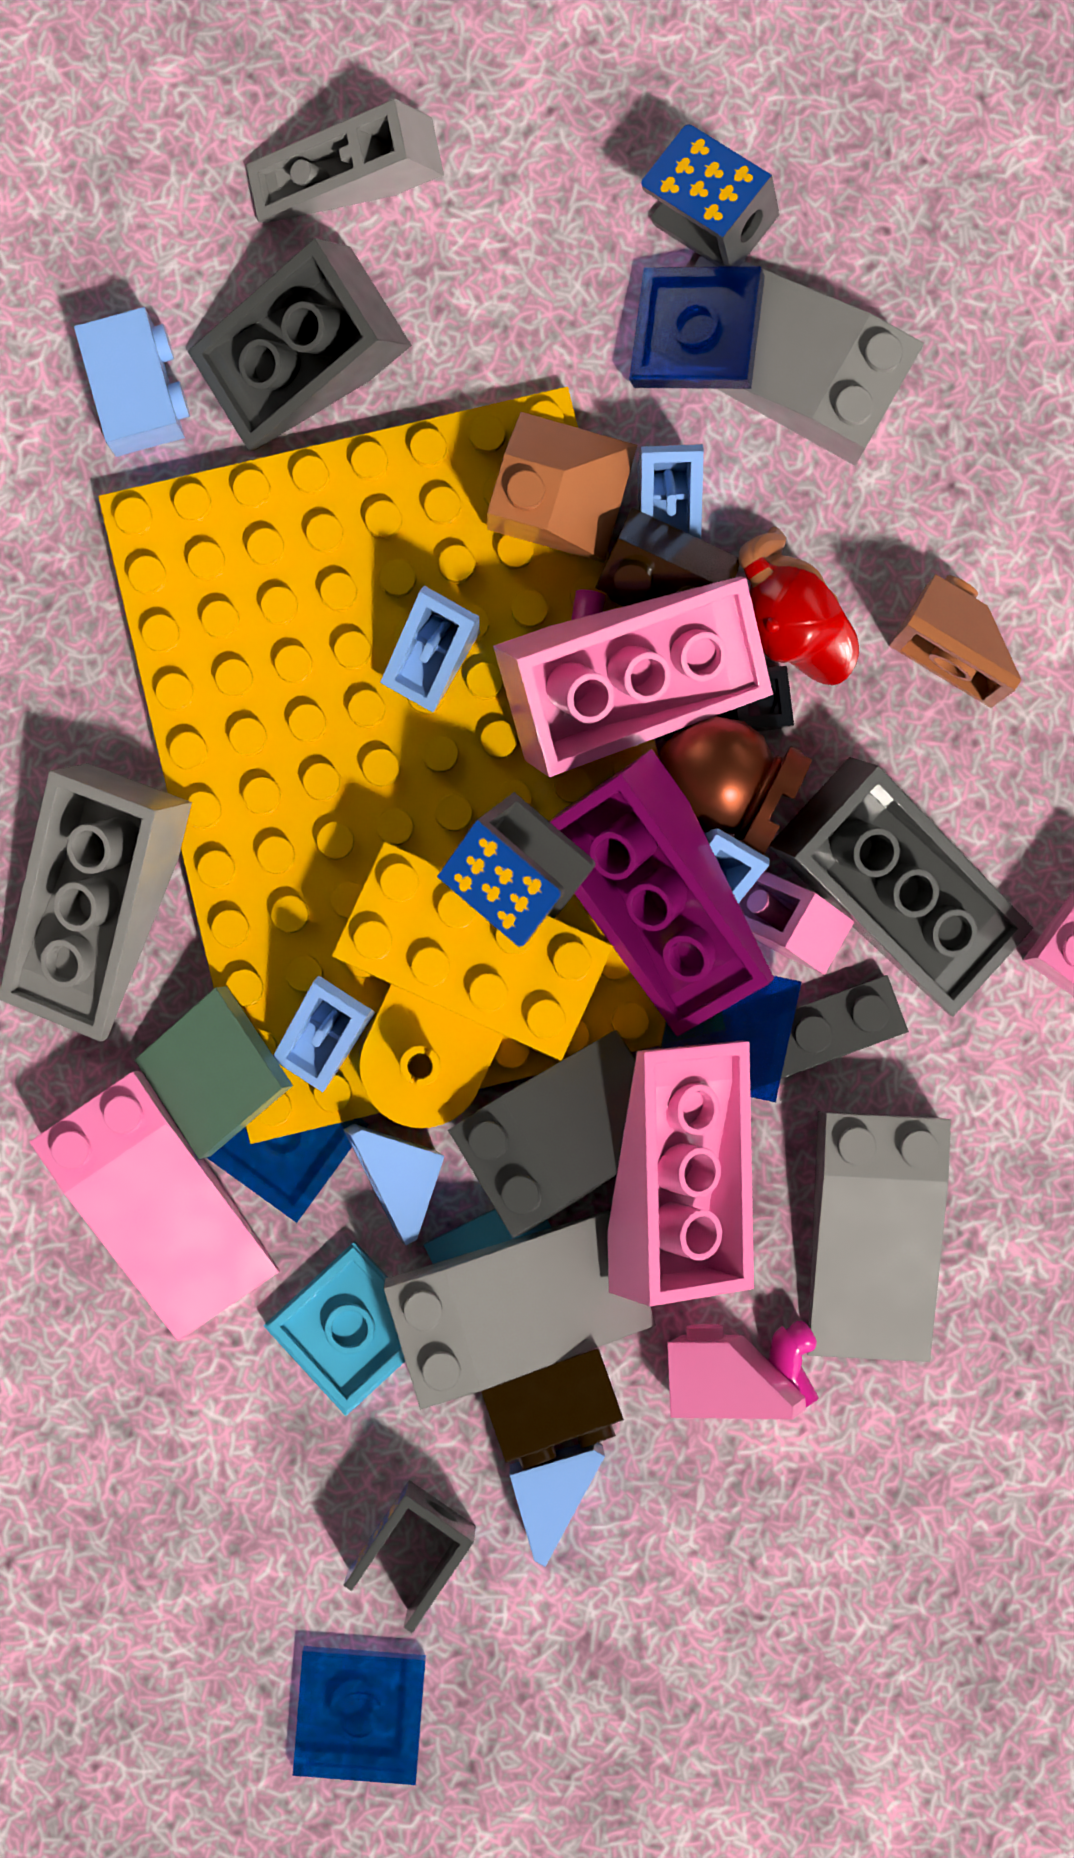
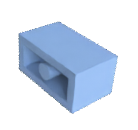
(130, 381)

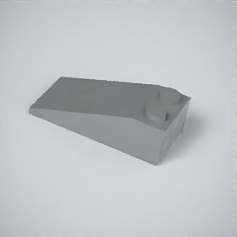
(824, 366)
(90, 895)
(877, 1234)
(509, 1310)

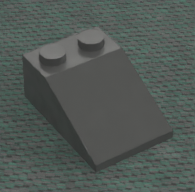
(299, 343)
(551, 1134)

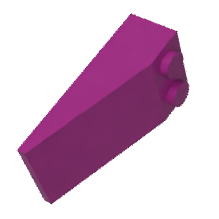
(663, 895)

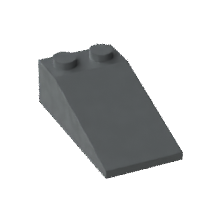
(901, 883)

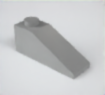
(347, 164)

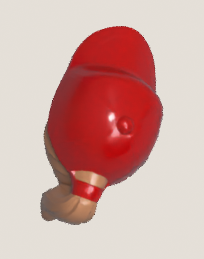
(797, 612)

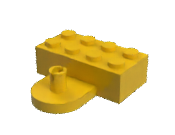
(455, 989)

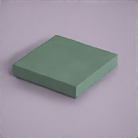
(213, 1072)

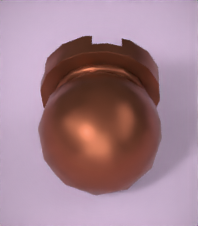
(733, 777)

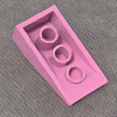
(632, 674)
(684, 1177)
(155, 1205)

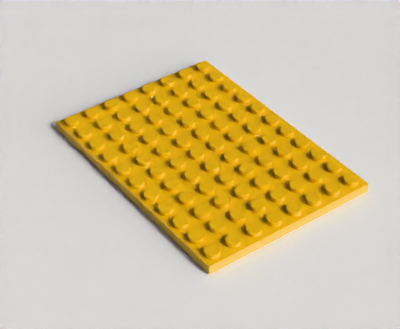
(261, 652)

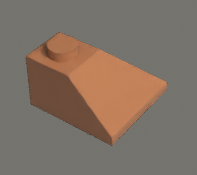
(560, 487)
(958, 641)

